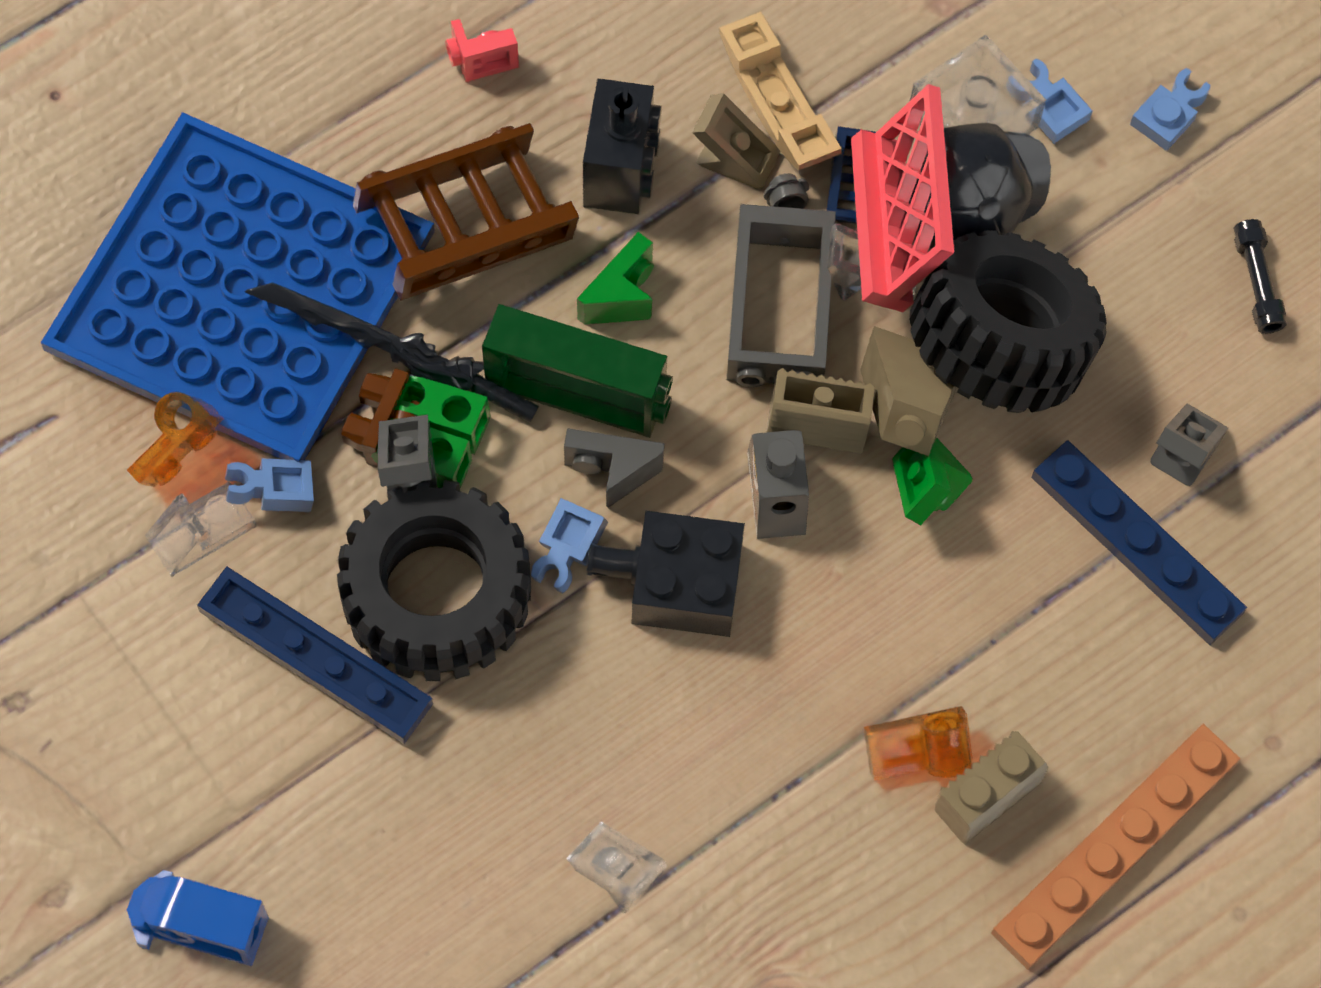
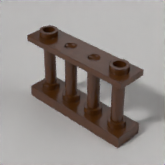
(463, 254)

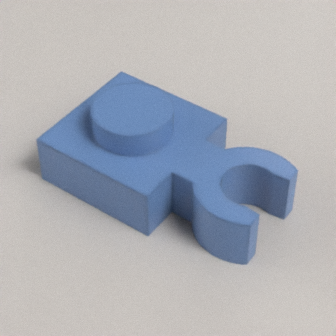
(1063, 106)
(1169, 113)
(278, 482)
(569, 540)

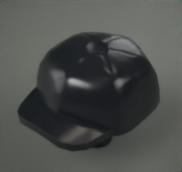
(992, 178)

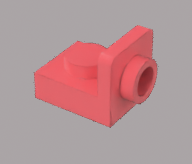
(484, 55)

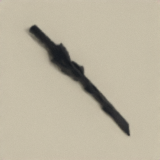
(410, 350)

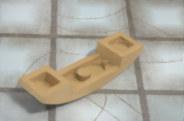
(775, 94)

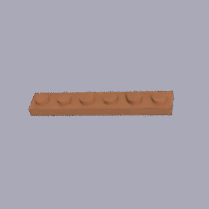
(1115, 846)

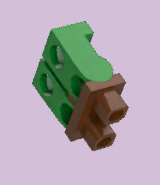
(454, 415)

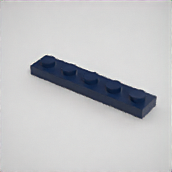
(1139, 542)
(315, 654)

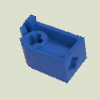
(197, 917)

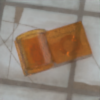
(163, 458)
(920, 742)

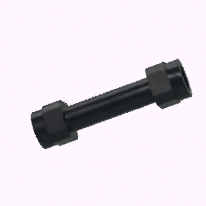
(1268, 311)

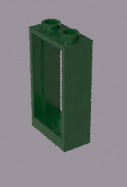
(577, 371)

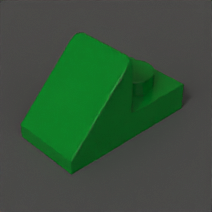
(615, 291)
(929, 481)

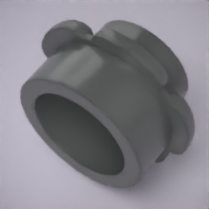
(787, 192)

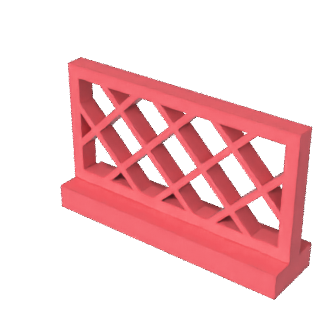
(882, 196)

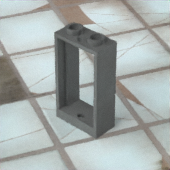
(779, 228)

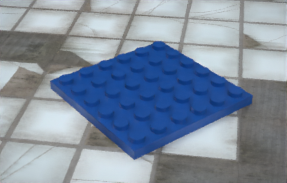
(170, 282)

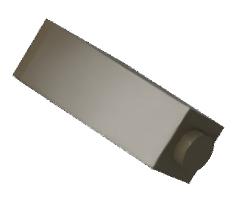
(907, 393)

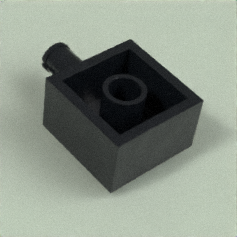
(621, 146)
(680, 572)

